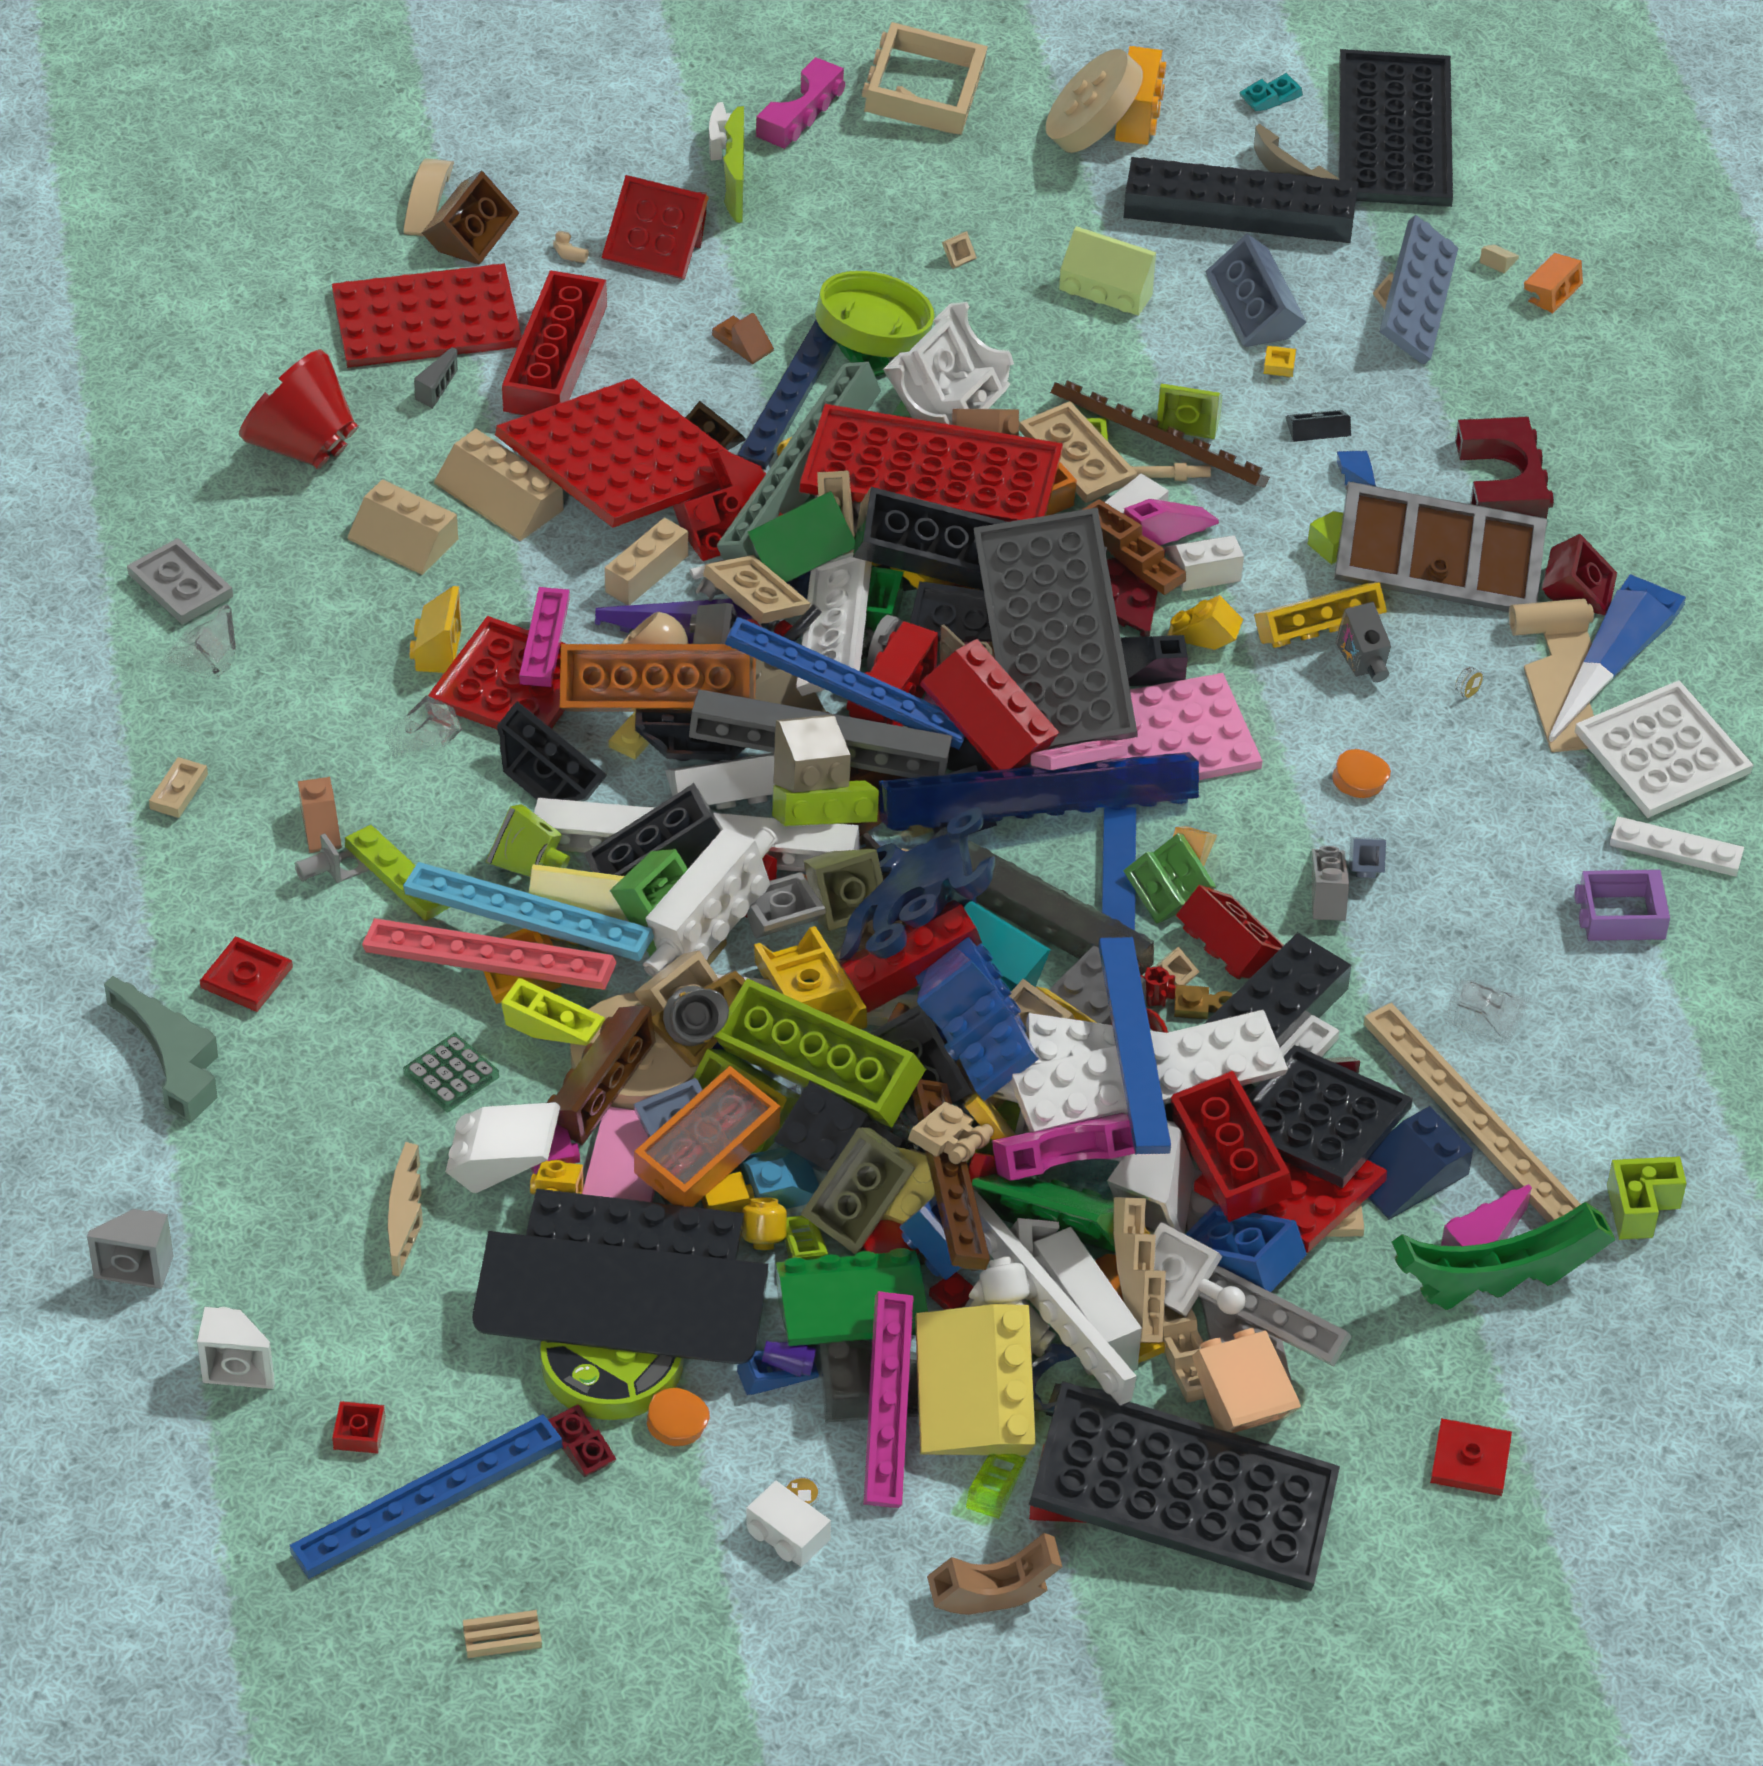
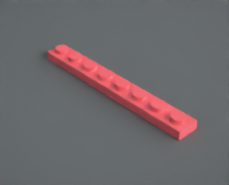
(489, 954)

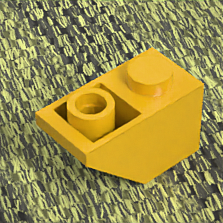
(1207, 624)

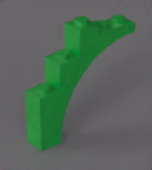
(1497, 1267)

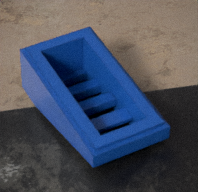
(757, 1379)

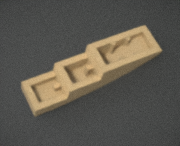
(404, 1210)
(1135, 1256)
(1181, 1343)

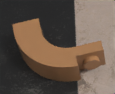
(995, 1586)

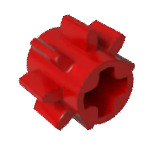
(1159, 986)

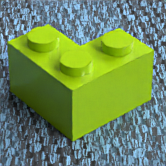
(1640, 1190)

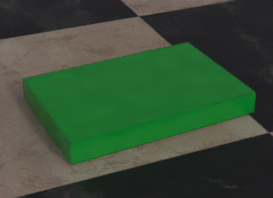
(803, 538)

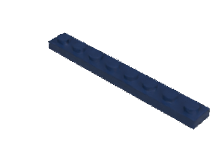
(788, 397)

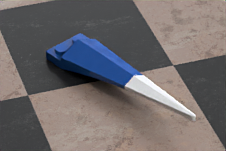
(1631, 623)

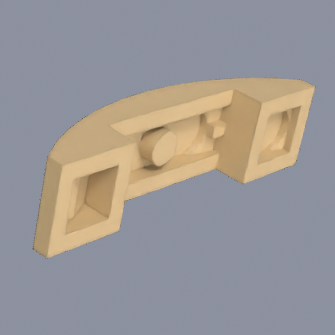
(426, 194)

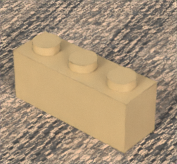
(646, 561)

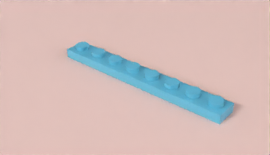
(529, 911)

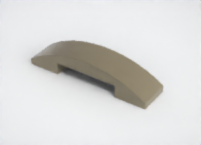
(1278, 160)

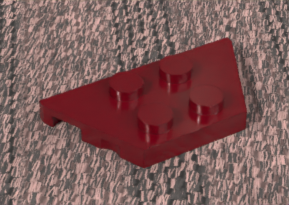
(1132, 597)

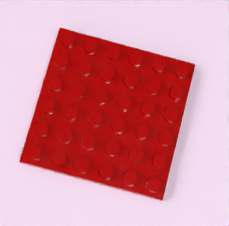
(617, 451)

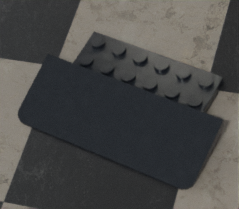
(624, 1279)

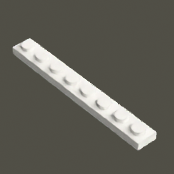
(1059, 1310)

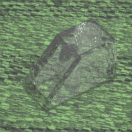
(424, 729)

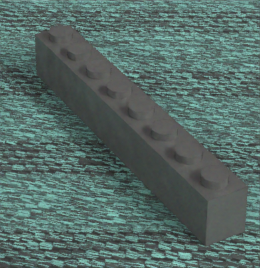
(870, 743)

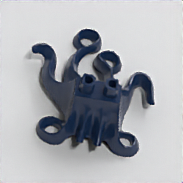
(918, 887)

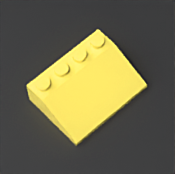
(975, 1381)

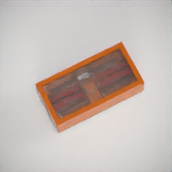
(707, 1139)

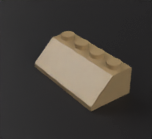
(499, 485)

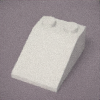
(500, 1143)

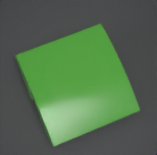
(1167, 877)

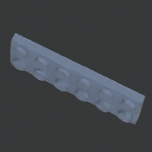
(1419, 289)

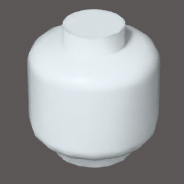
(1004, 1282)

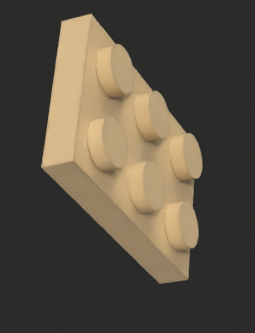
(756, 589)

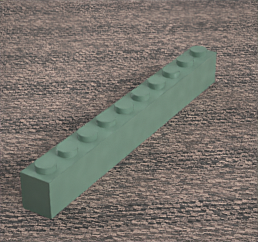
(779, 490)

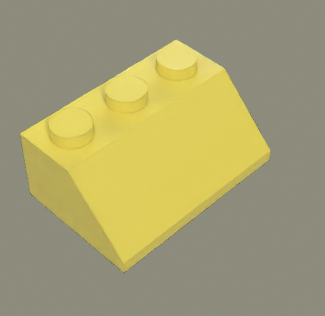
(577, 889)

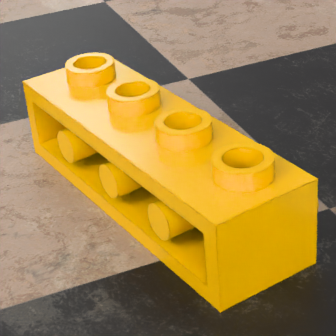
(1314, 614)

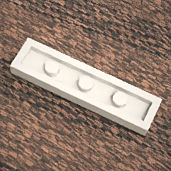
(1676, 846)

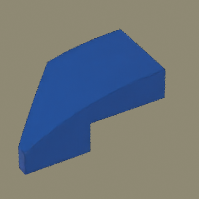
(1356, 467)

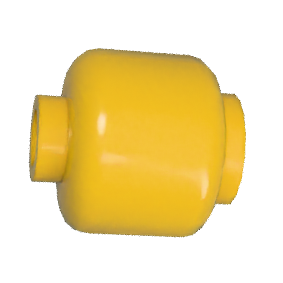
(764, 1223)

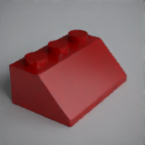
(1228, 931)

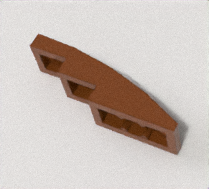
(1139, 554)

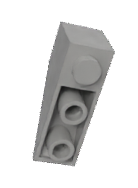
(1329, 884)

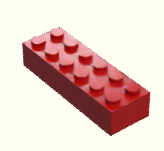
(554, 343)

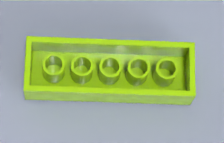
(821, 1049)

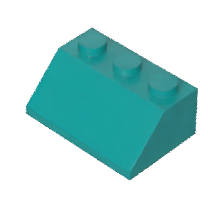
(1012, 950)

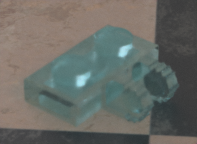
(1089, 1174)

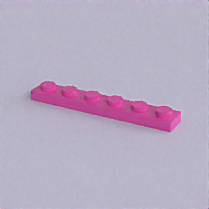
(888, 1400)

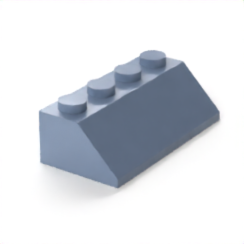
(1255, 294)

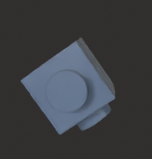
(1367, 856)

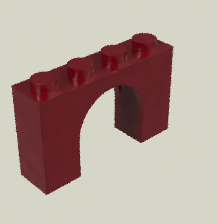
(1514, 442)

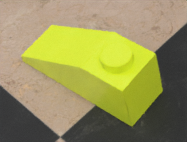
(548, 1015)

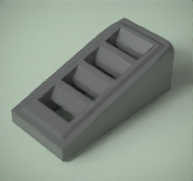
(435, 378)

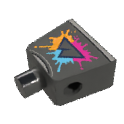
(1364, 641)

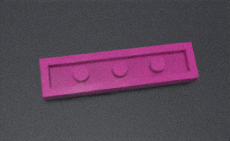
(544, 637)

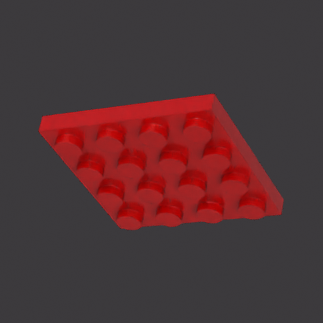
(486, 679)
(1316, 1202)

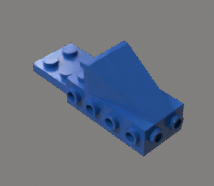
(976, 1016)

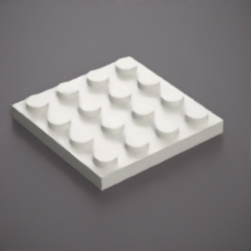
(1663, 748)

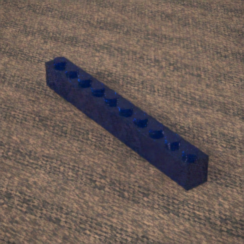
(1039, 790)

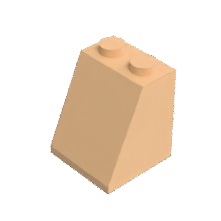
(1244, 1381)

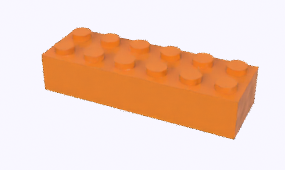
(650, 675)

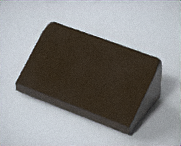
(715, 426)

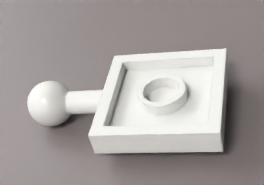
(1188, 1272)

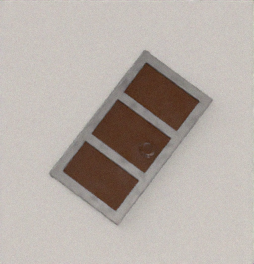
(1439, 548)

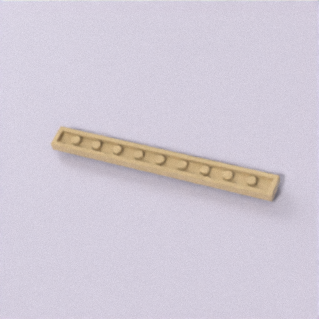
(1469, 1112)

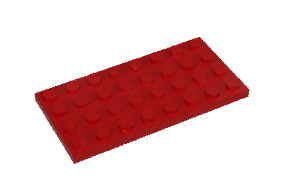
(934, 462)

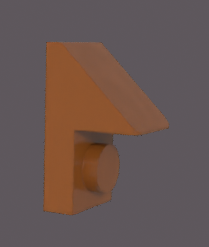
(744, 337)

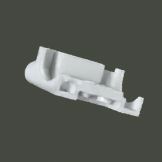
(949, 370)

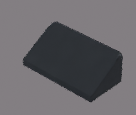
(1319, 425)

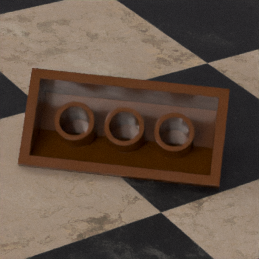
(604, 1070)

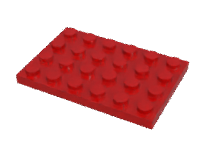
(426, 315)

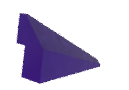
(631, 616)

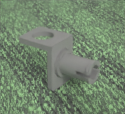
(329, 861)

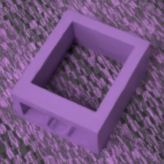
(1623, 884)

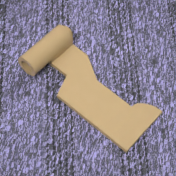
(1552, 677)

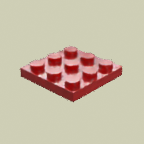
(655, 227)

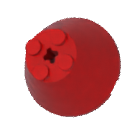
(304, 415)

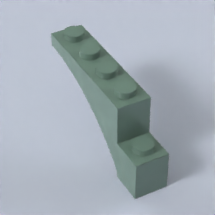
(178, 1043)

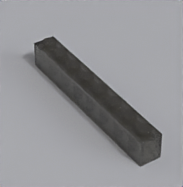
(1051, 911)

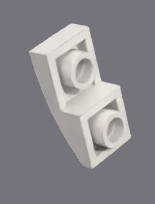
(717, 133)

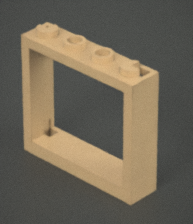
(917, 109)

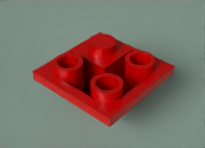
(709, 518)

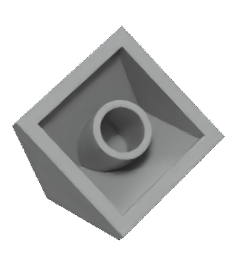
(784, 906)

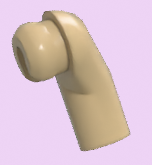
(566, 250)

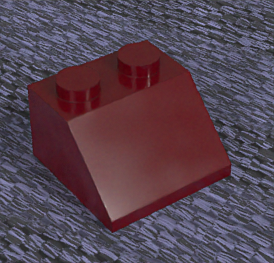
(1579, 572)

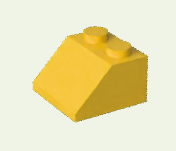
(437, 633)

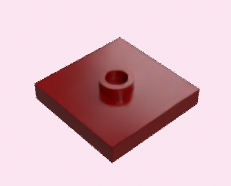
(246, 974)
(1471, 1457)

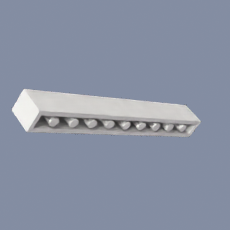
(590, 823)

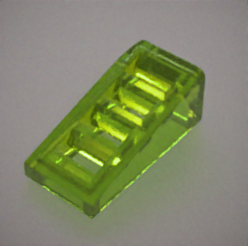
(988, 1500)

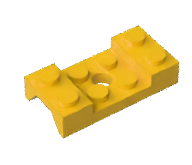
(812, 960)

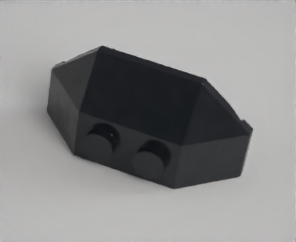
(669, 734)
(543, 759)

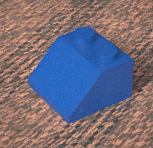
(926, 1233)

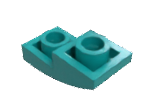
(1266, 96)

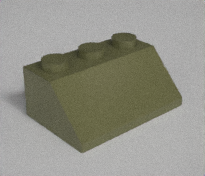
(858, 1189)

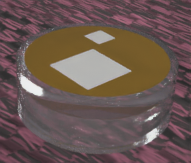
(1469, 682)
(806, 1489)

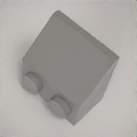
(132, 1248)

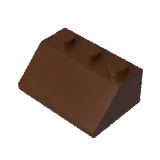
(471, 220)

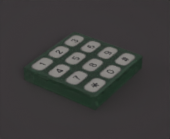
(451, 1072)

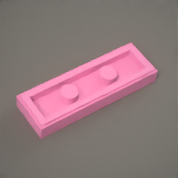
(1078, 754)

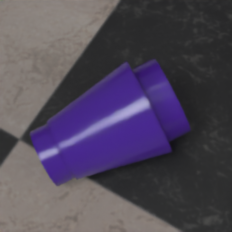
(791, 1359)

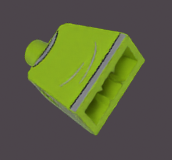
(526, 841)

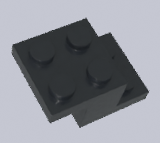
(823, 1127)

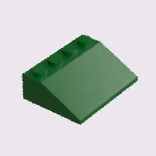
(1055, 1201)
(836, 1295)

